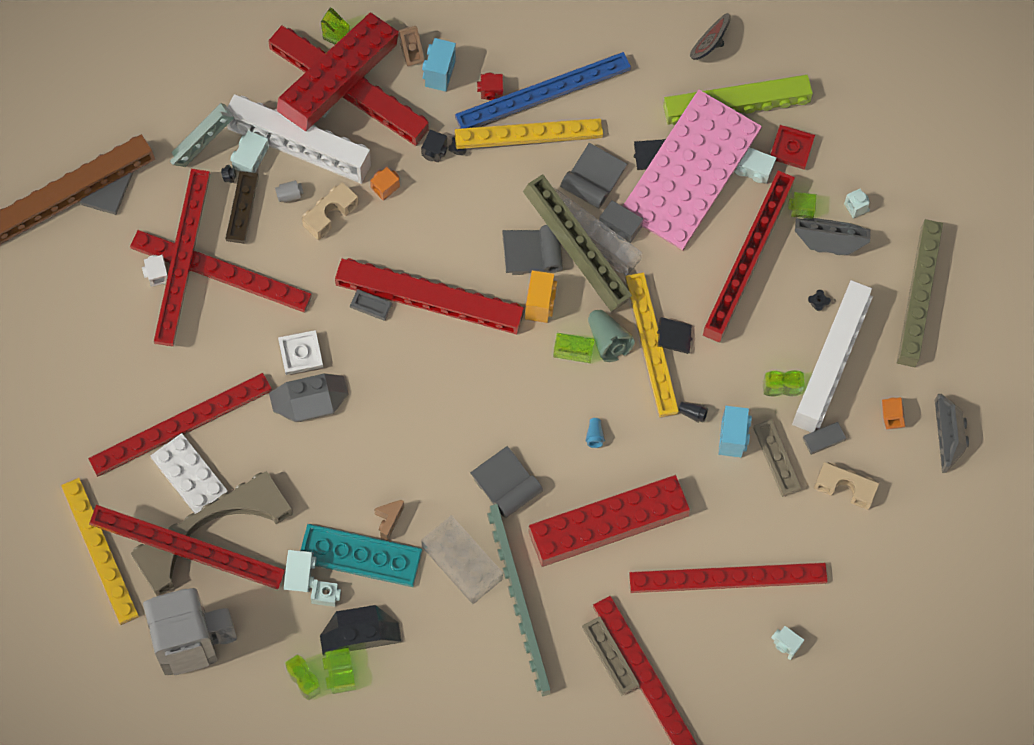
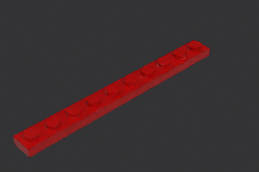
(182, 257)
(226, 273)
(180, 423)
(186, 547)
(728, 577)
(644, 673)

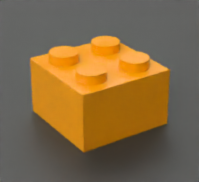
(540, 296)

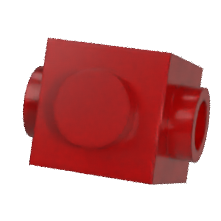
(490, 86)

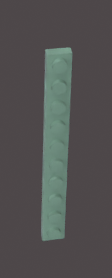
(520, 607)

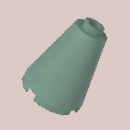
(609, 336)

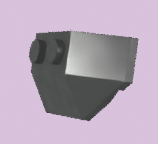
(831, 235)
(309, 397)
(951, 431)

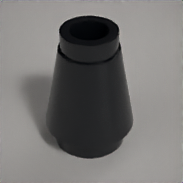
(693, 411)

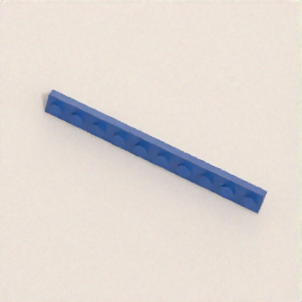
(543, 91)

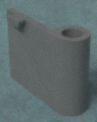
(593, 175)
(531, 251)
(506, 482)

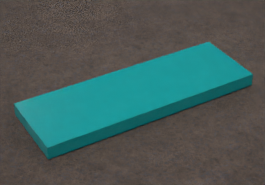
(362, 555)

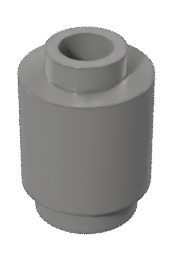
(289, 191)

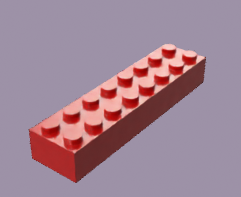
(337, 71)
(608, 520)

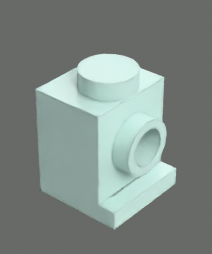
(859, 201)
(319, 598)
(787, 641)

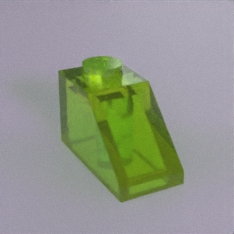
(333, 26)

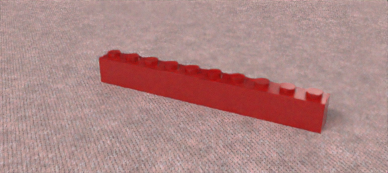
(363, 95)
(748, 256)
(429, 296)

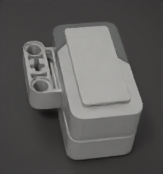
(184, 632)

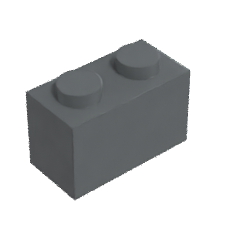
(621, 221)

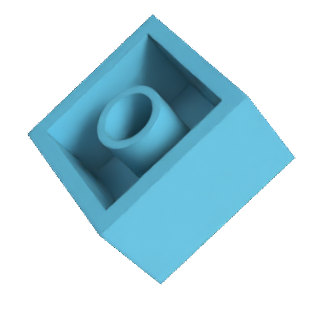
(439, 64)
(734, 431)

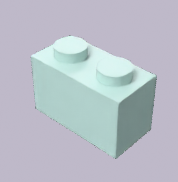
(250, 152)
(756, 166)
(299, 571)

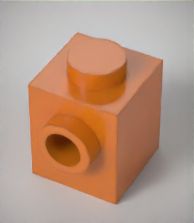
(385, 182)
(893, 413)

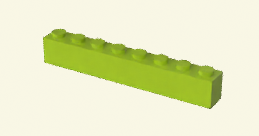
(748, 97)

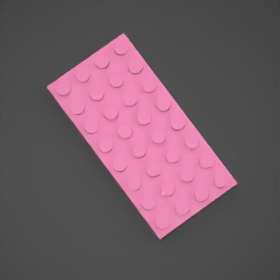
(691, 169)

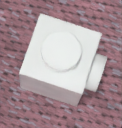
(155, 270)

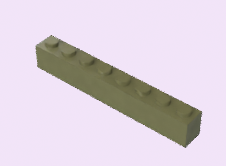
(577, 243)
(920, 293)

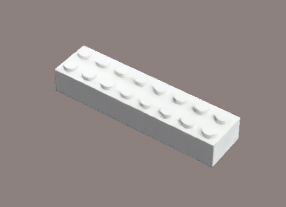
(312, 146)
(833, 357)

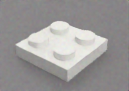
(300, 352)

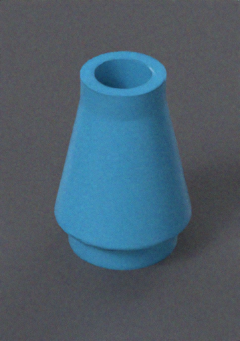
(595, 433)

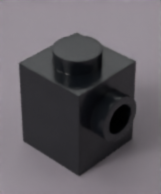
(434, 146)

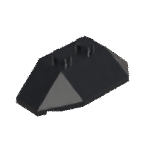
(360, 630)

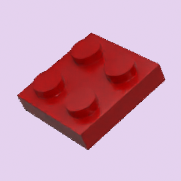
(792, 146)

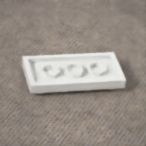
(188, 473)

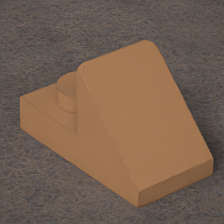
(411, 46)
(391, 513)

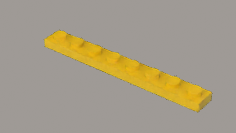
(528, 133)
(653, 354)
(100, 552)

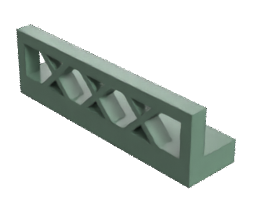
(201, 136)

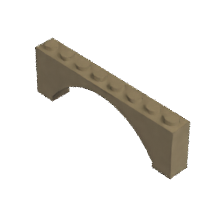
(255, 497)

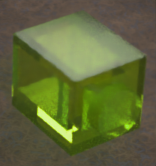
(802, 205)

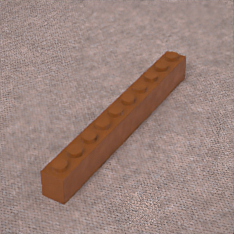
(74, 186)

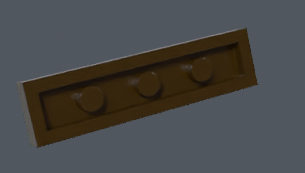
(242, 207)

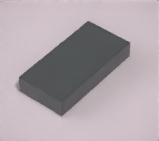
(371, 305)
(824, 438)

